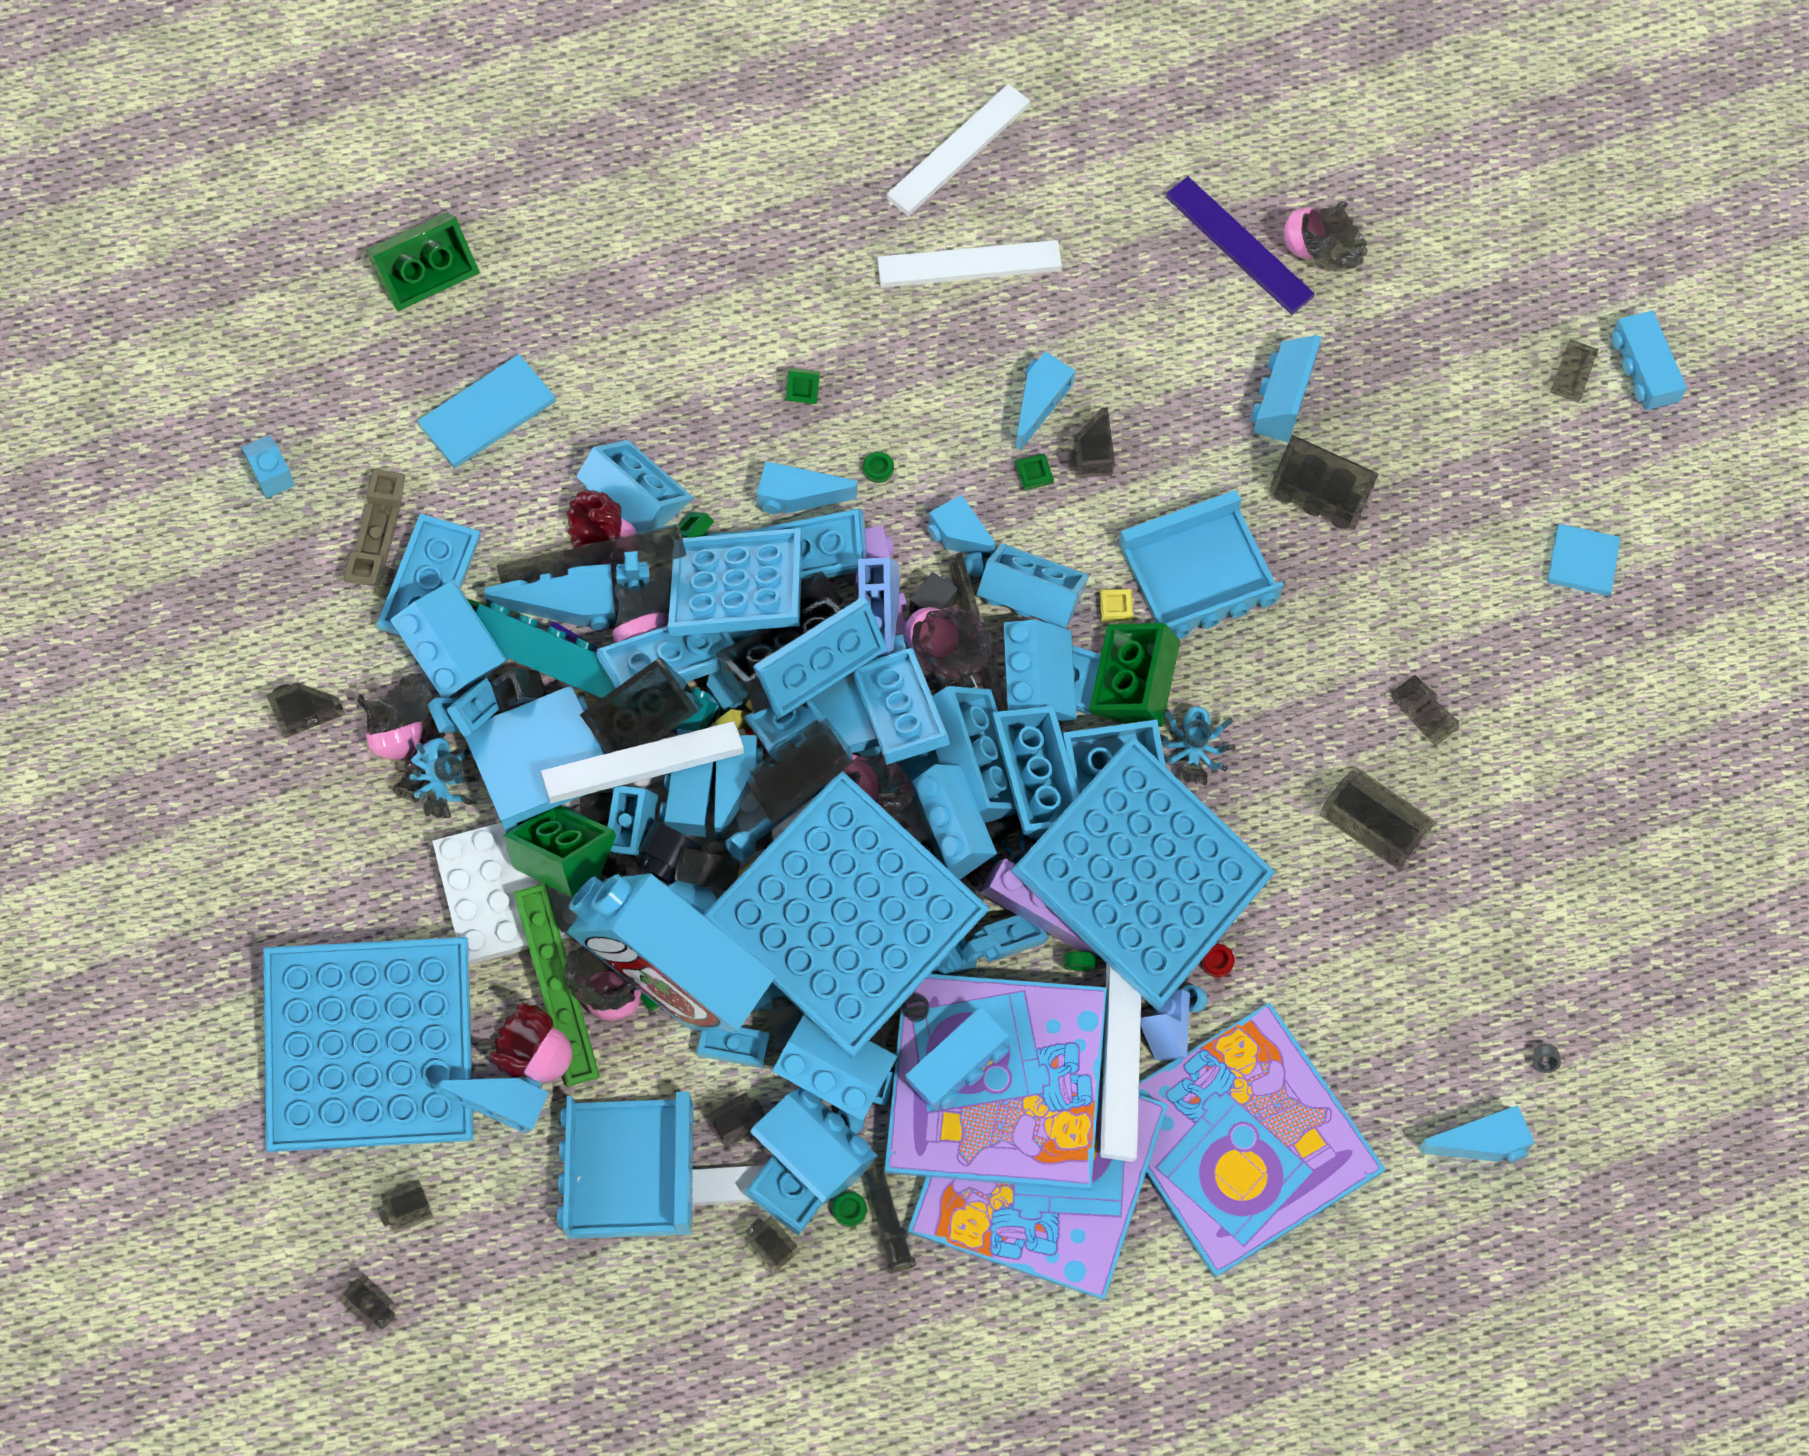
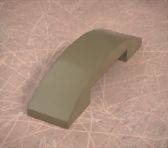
(377, 528)

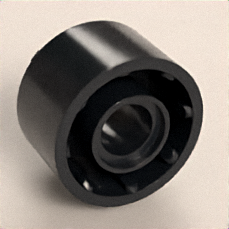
(662, 850)

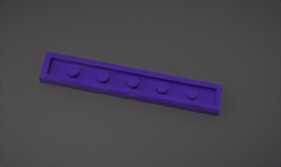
(1240, 245)

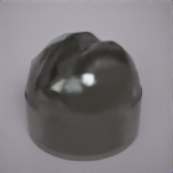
(916, 1013)

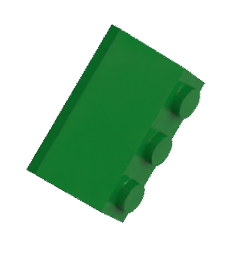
(423, 261)
(1135, 673)
(560, 848)

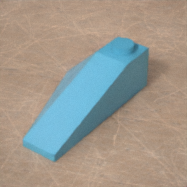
(579, 598)

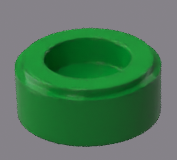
(878, 467)
(1079, 961)
(849, 1209)

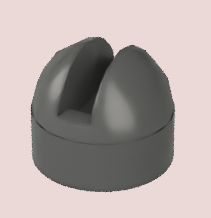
(1554, 1058)

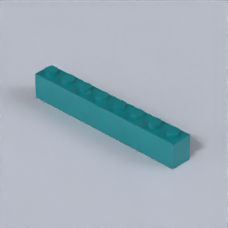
(564, 659)

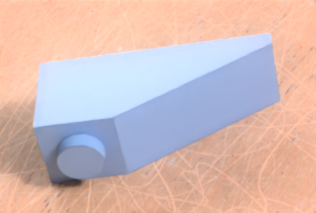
(881, 589)

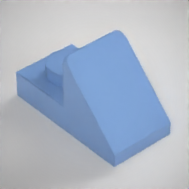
(1168, 1028)

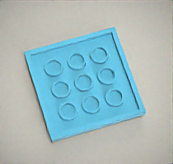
(737, 583)

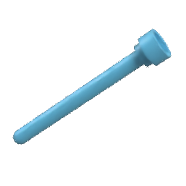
(743, 844)

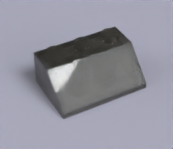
(1323, 483)
(642, 708)
(799, 769)
(1377, 818)

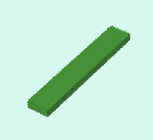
(549, 963)

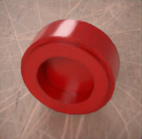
(1218, 961)

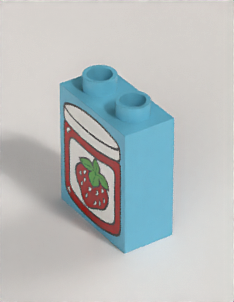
(669, 951)

